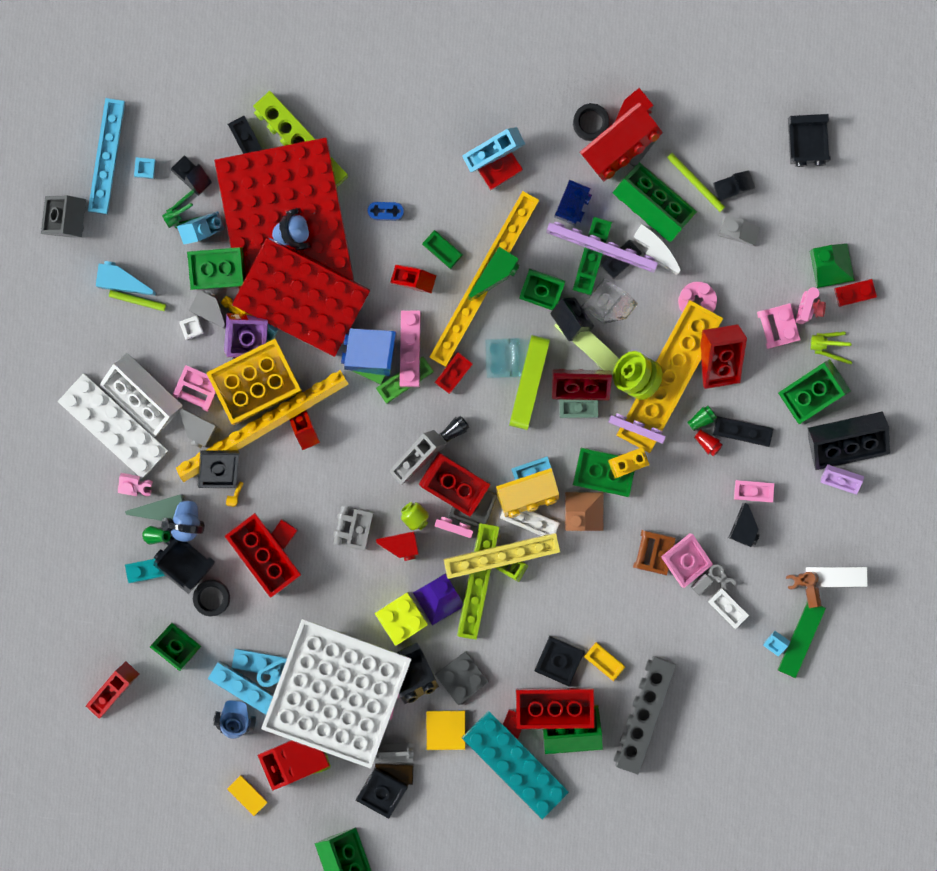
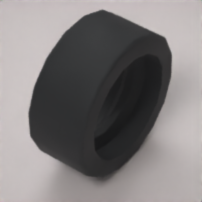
(583, 109)
(208, 612)

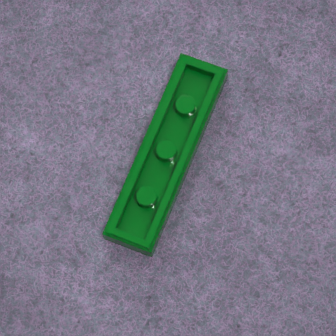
(801, 640)

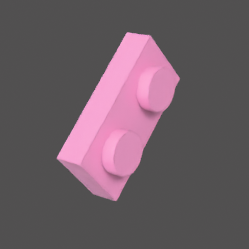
(754, 491)
(446, 524)

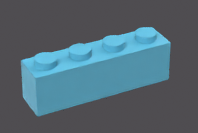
(241, 687)

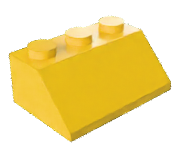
(528, 493)

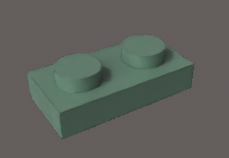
(578, 408)

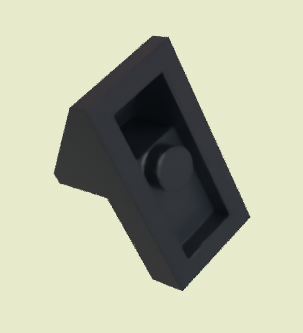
(191, 175)
(734, 185)

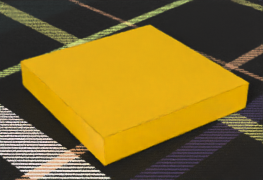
(445, 730)

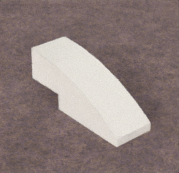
(656, 249)
(840, 576)

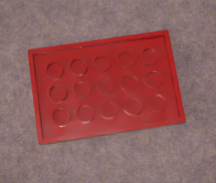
(301, 296)

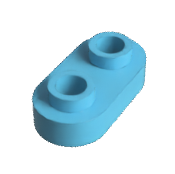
(275, 672)

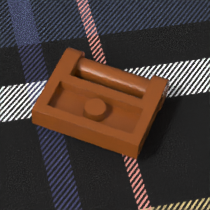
(661, 546)

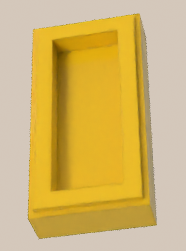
(604, 661)
(247, 795)

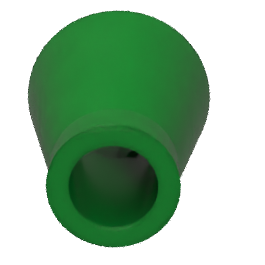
(702, 417)
(155, 535)

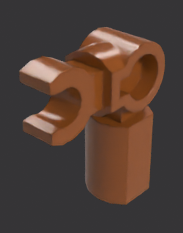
(810, 580)

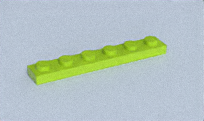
(477, 586)

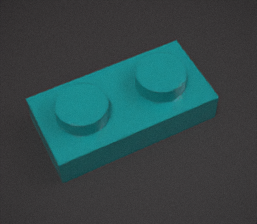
(142, 571)

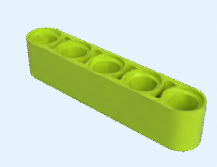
(529, 382)

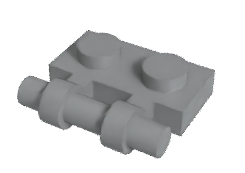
(358, 531)

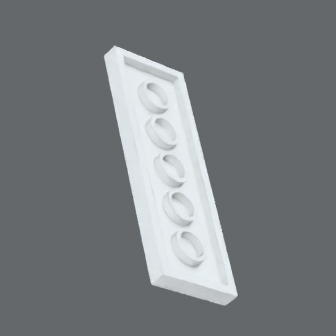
(113, 426)

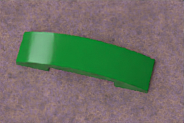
(591, 259)

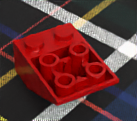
(291, 762)

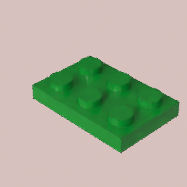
(216, 268)
(596, 474)

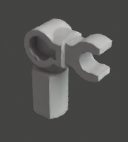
(715, 573)

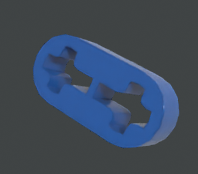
(385, 206)

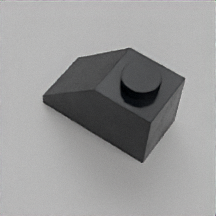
(745, 527)

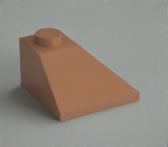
(584, 511)

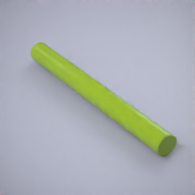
(696, 182)

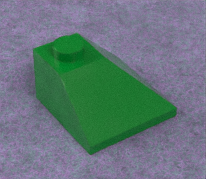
(831, 265)

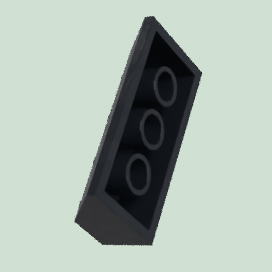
(849, 440)

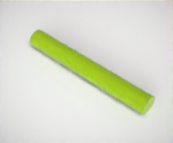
(137, 300)

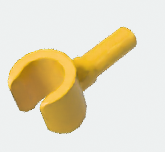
(233, 500)

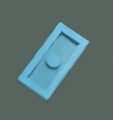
(531, 468)

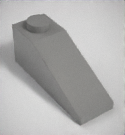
(417, 456)

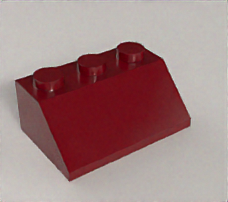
(581, 384)

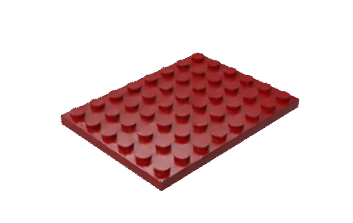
(269, 182)

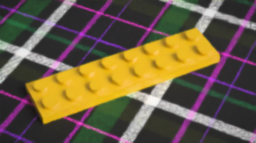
(678, 362)

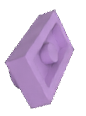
(842, 479)

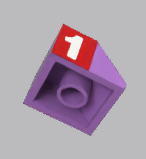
(243, 334)

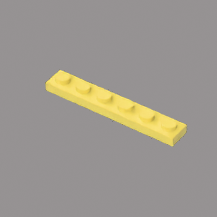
(501, 555)

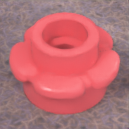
(819, 308)

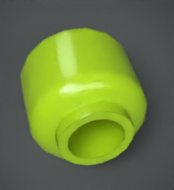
(414, 516)

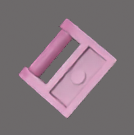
(805, 311)
(784, 324)
(198, 381)

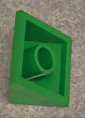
(542, 289)
(175, 647)

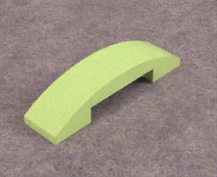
(595, 350)

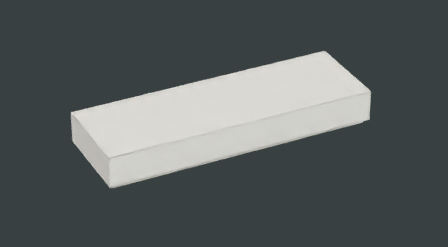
(533, 522)

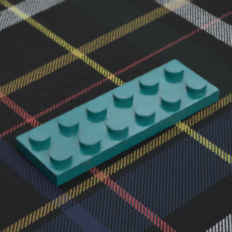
(515, 765)

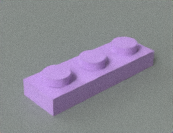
(637, 427)

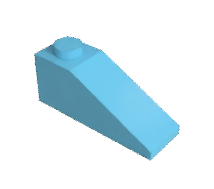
(494, 149)
(114, 278)

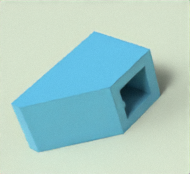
(200, 228)

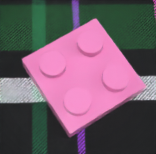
(687, 560)

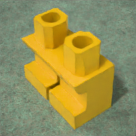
(628, 462)

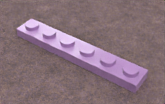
(594, 243)

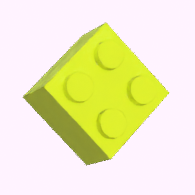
(401, 618)

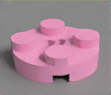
(703, 291)

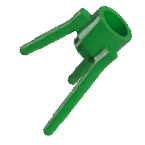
(172, 216)

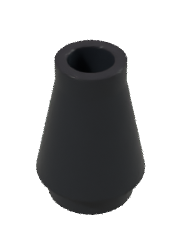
(456, 428)

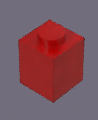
(284, 533)

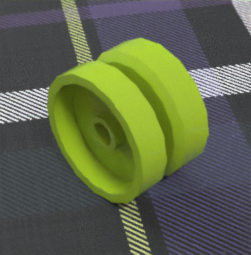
(637, 375)

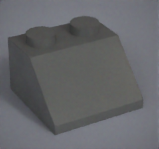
(63, 216)

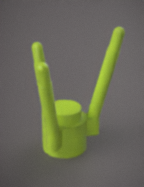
(819, 342)

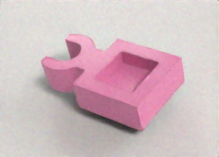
(131, 485)

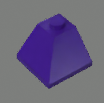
(438, 599)

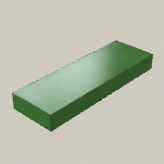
(391, 388)

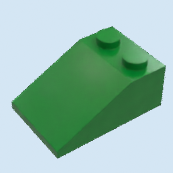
(497, 271)
(814, 391)

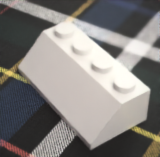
(140, 395)

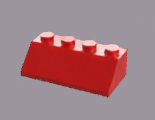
(621, 142)
(262, 555)
(554, 708)

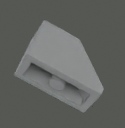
(739, 230)
(208, 308)
(197, 429)

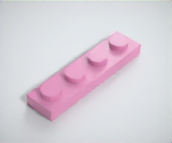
(410, 349)

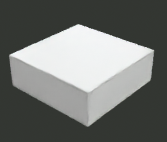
(191, 327)

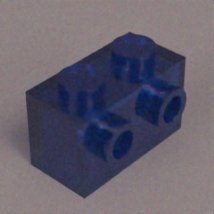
(572, 203)

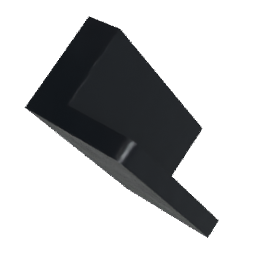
(571, 318)

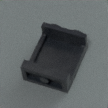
(808, 139)
(182, 564)
(419, 676)

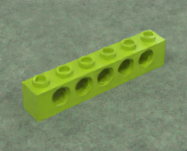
(271, 103)

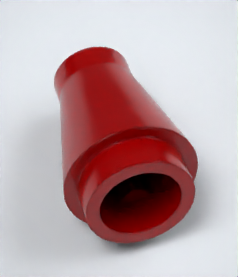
(708, 442)

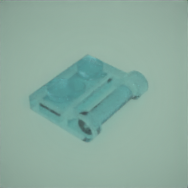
(496, 358)

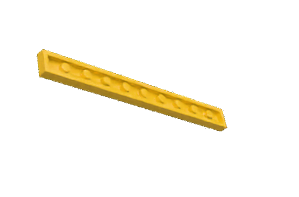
(467, 309)
(269, 421)

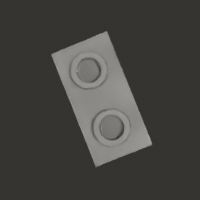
(394, 753)

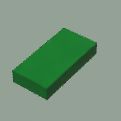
(442, 249)

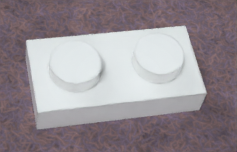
(728, 608)

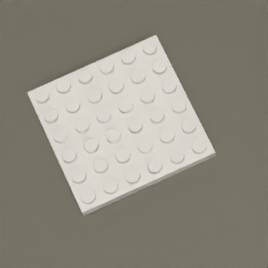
(336, 693)

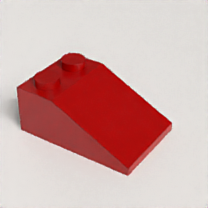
(722, 355)
(454, 484)

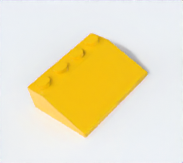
(254, 382)

